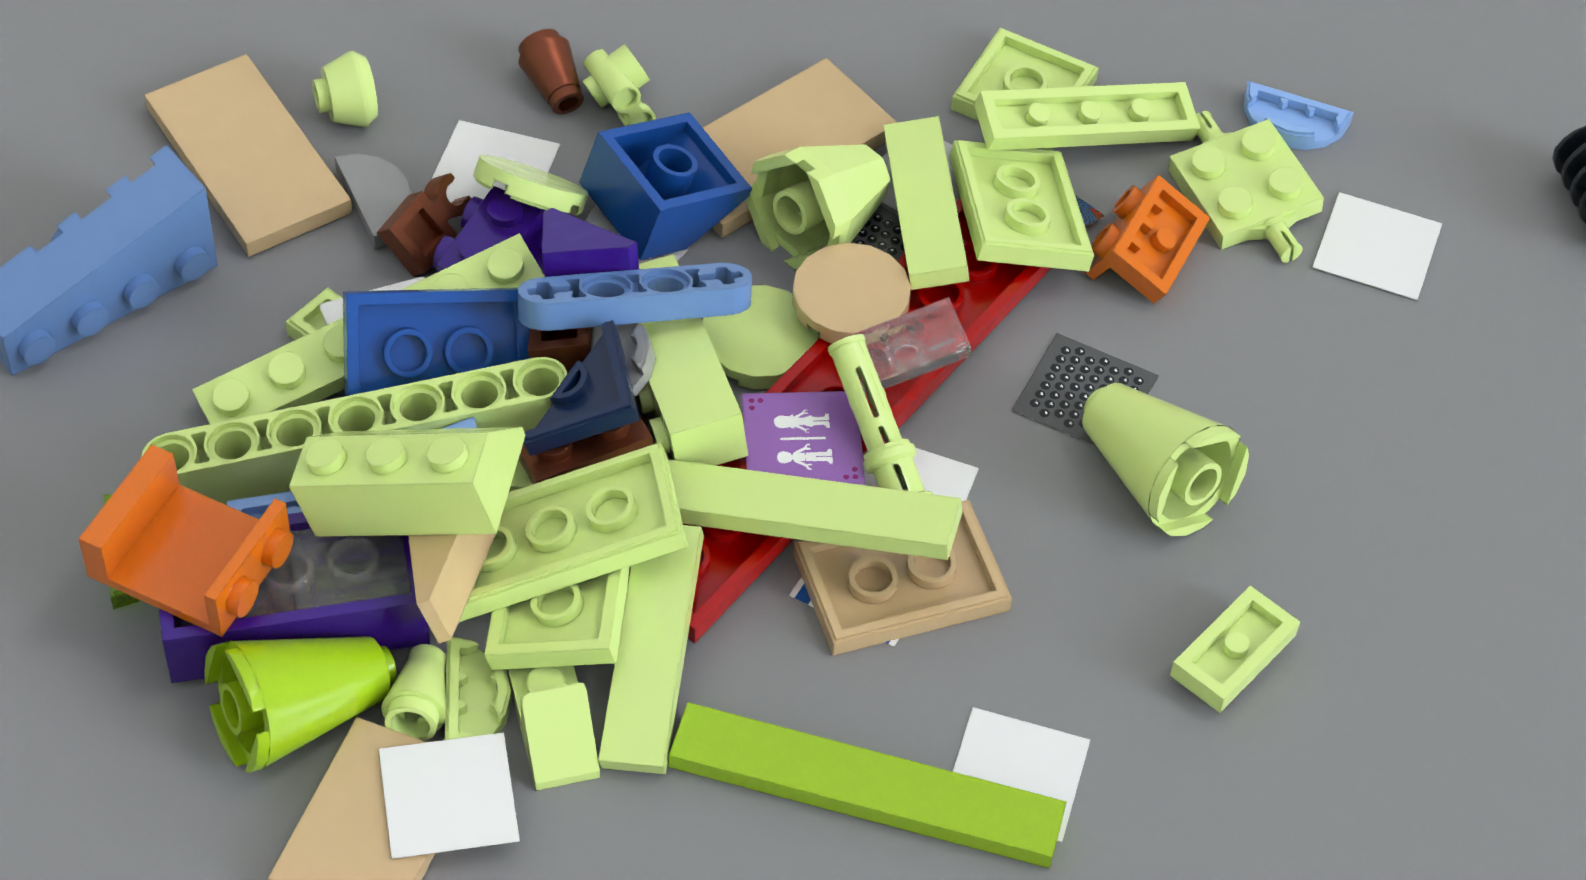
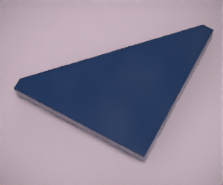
(589, 399)

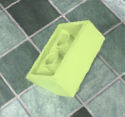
(406, 481)

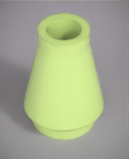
(418, 695)

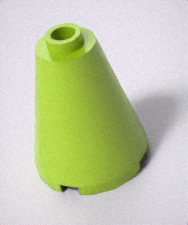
(291, 691)

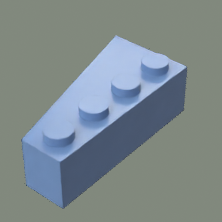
(107, 264)

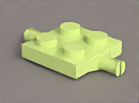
(1247, 185)

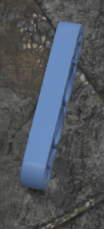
(634, 296)

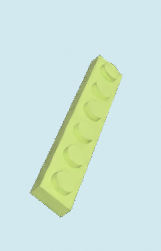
(315, 363)

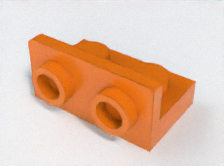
(1148, 238)

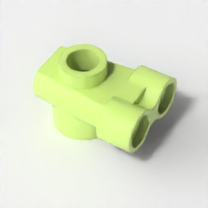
(617, 81)

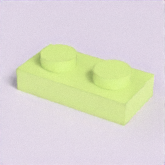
(1234, 649)

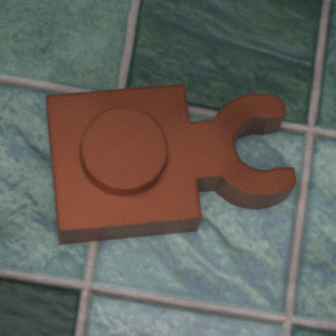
(421, 224)

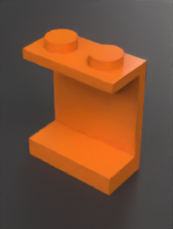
(183, 546)

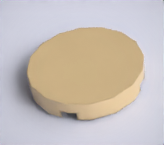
(849, 290)

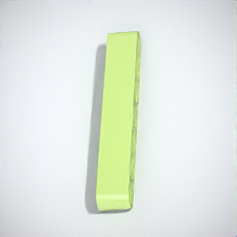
(262, 450)

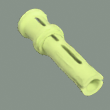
(897, 454)

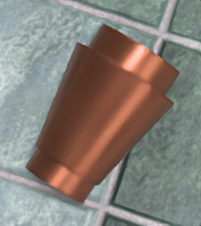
(552, 70)

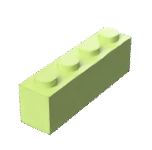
(690, 392)

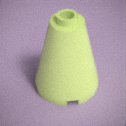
(1166, 455)

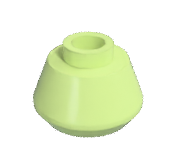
(347, 90)

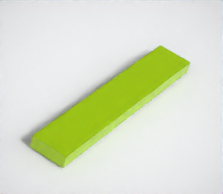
(867, 784)

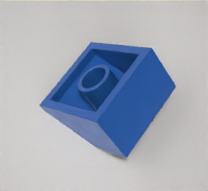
(662, 183)

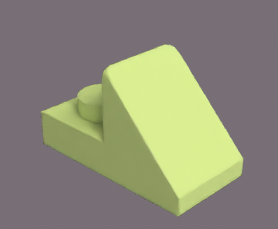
(555, 725)

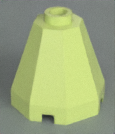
(815, 197)

